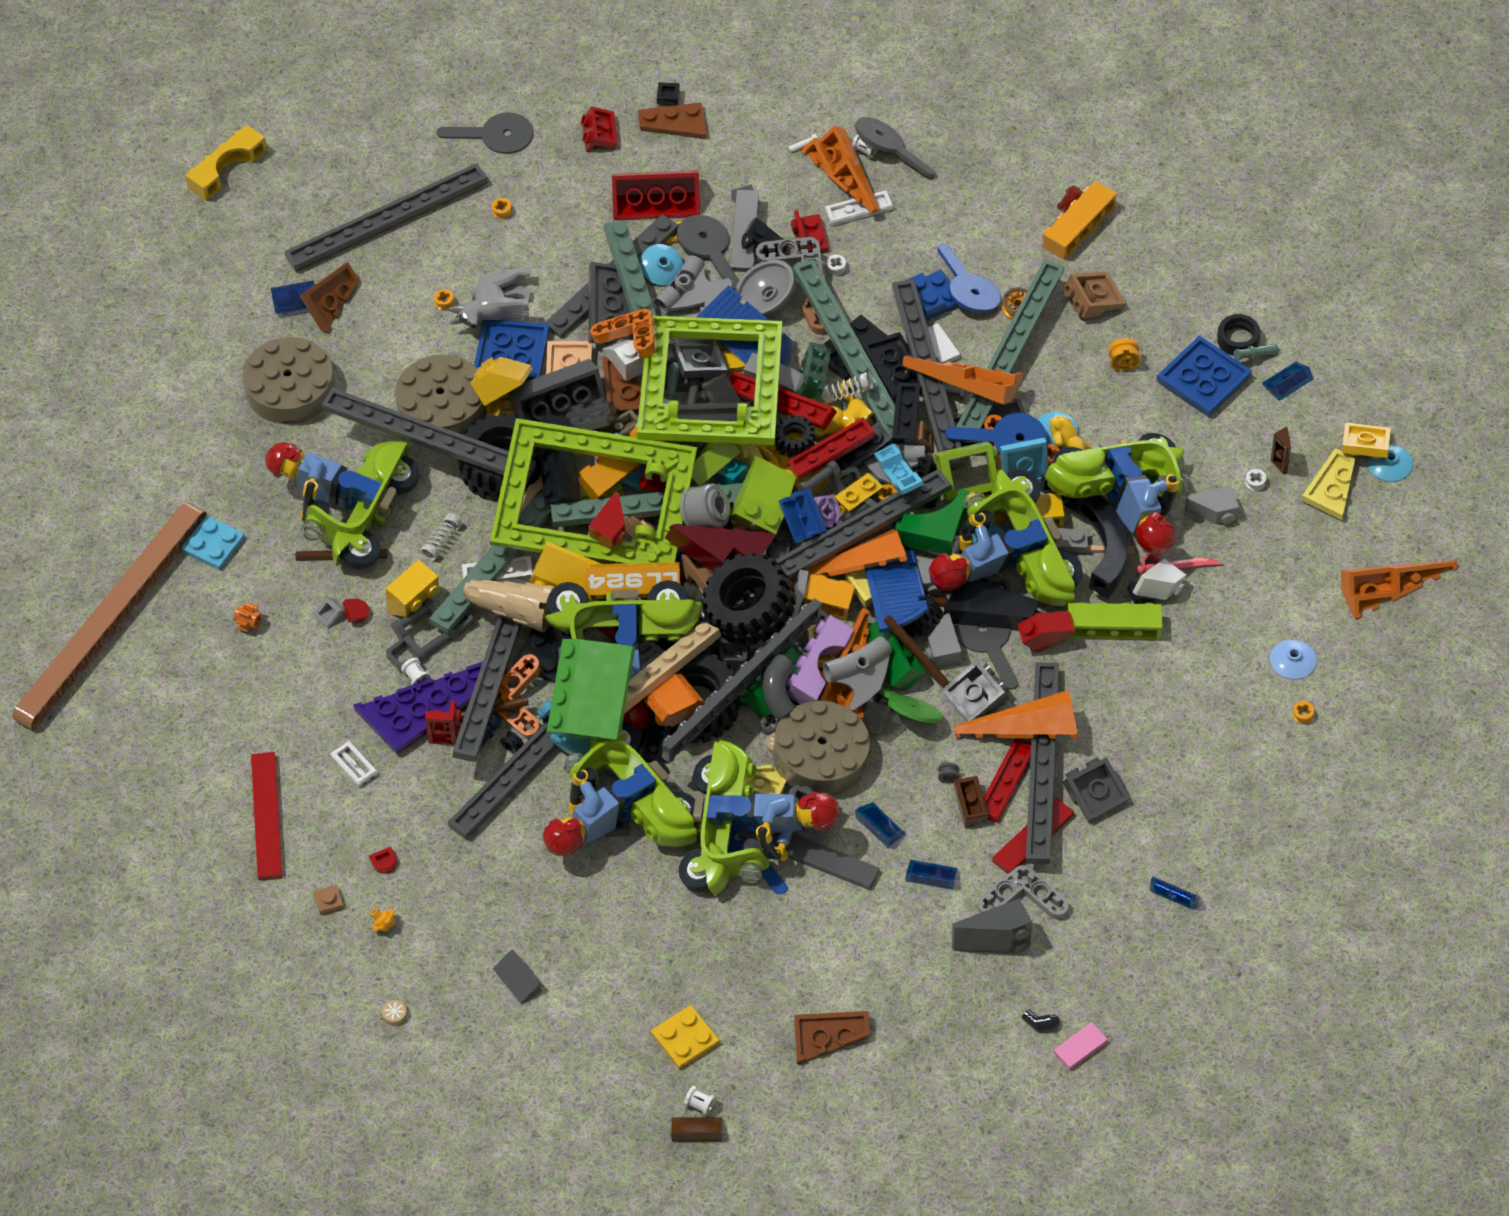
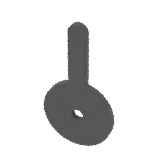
(493, 131)
(887, 139)
(709, 247)
(989, 642)

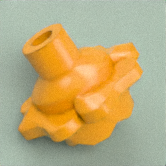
(383, 920)

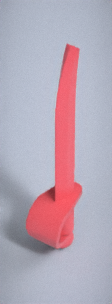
(1180, 564)

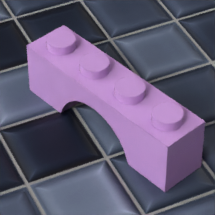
(830, 640)

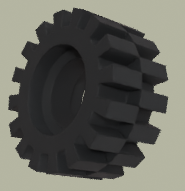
(794, 425)
(927, 620)

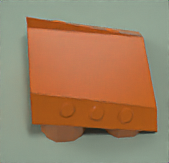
(673, 701)

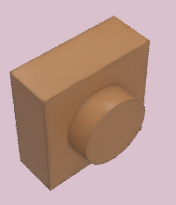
(924, 436)
(328, 900)

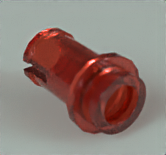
(1072, 194)

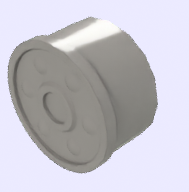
(705, 506)

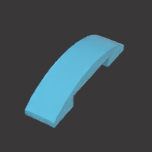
(897, 470)

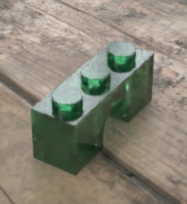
(814, 371)

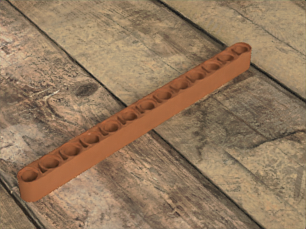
(107, 617)

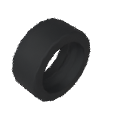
(1237, 321)

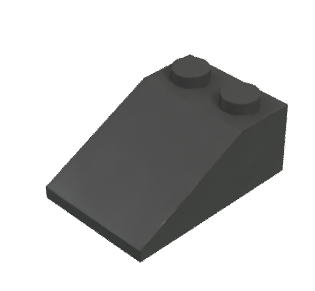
(995, 930)

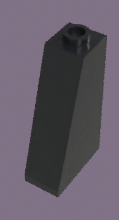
(989, 606)

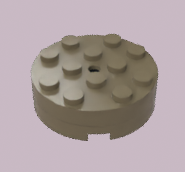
(288, 379)
(440, 392)
(821, 747)

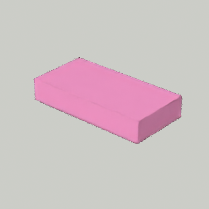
(1080, 1046)

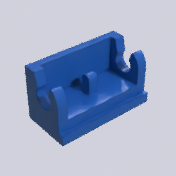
(802, 516)

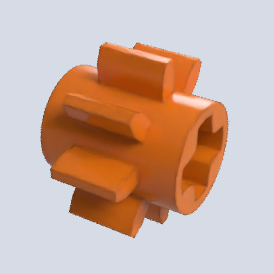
(247, 617)

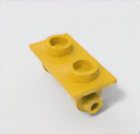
(857, 493)

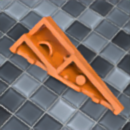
(839, 161)
(984, 382)
(872, 552)
(1370, 586)
(838, 692)
(1045, 716)

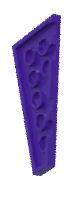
(401, 716)

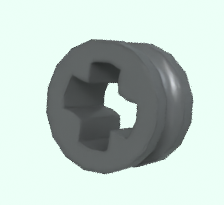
(948, 772)

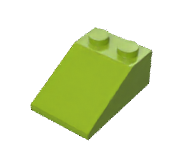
(759, 496)

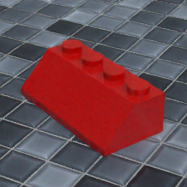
(655, 194)

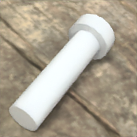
(802, 144)

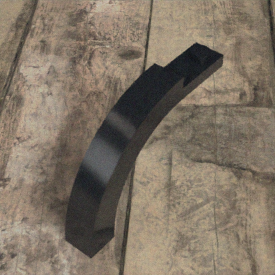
(1112, 533)

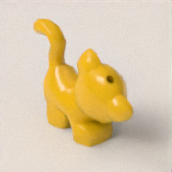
(856, 410)
(1065, 434)

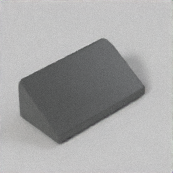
(517, 977)

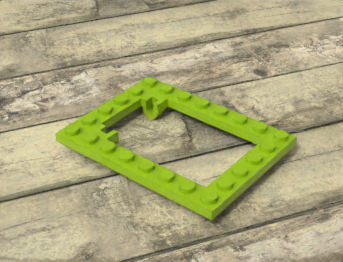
(753, 424)
(669, 460)

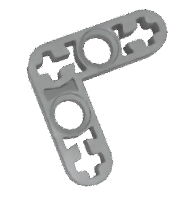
(804, 256)
(1022, 887)

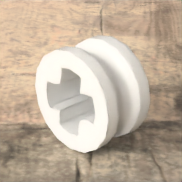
(837, 270)
(1255, 486)

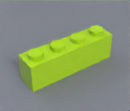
(1116, 620)

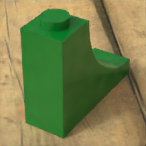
(934, 530)

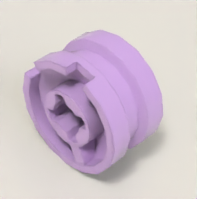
(828, 509)

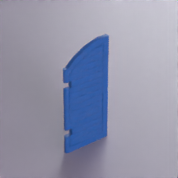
(727, 306)
(897, 591)

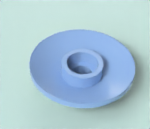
(1289, 666)

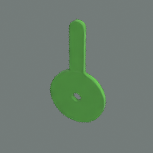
(911, 707)

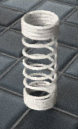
(866, 383)
(427, 548)

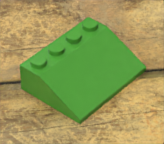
(590, 690)

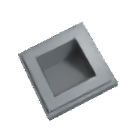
(329, 612)

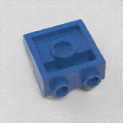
(934, 293)

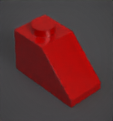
(609, 523)
(1046, 629)

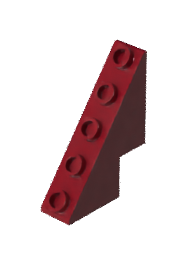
(715, 545)

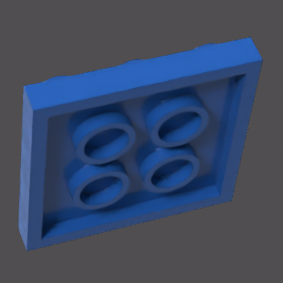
(514, 341)
(1204, 375)

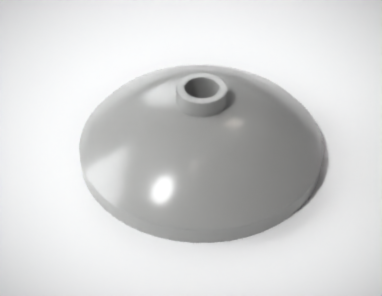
(767, 286)

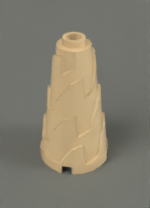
(520, 602)

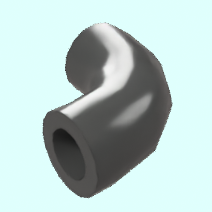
(775, 686)

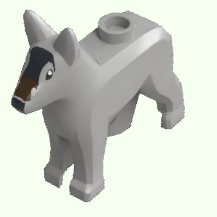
(495, 299)

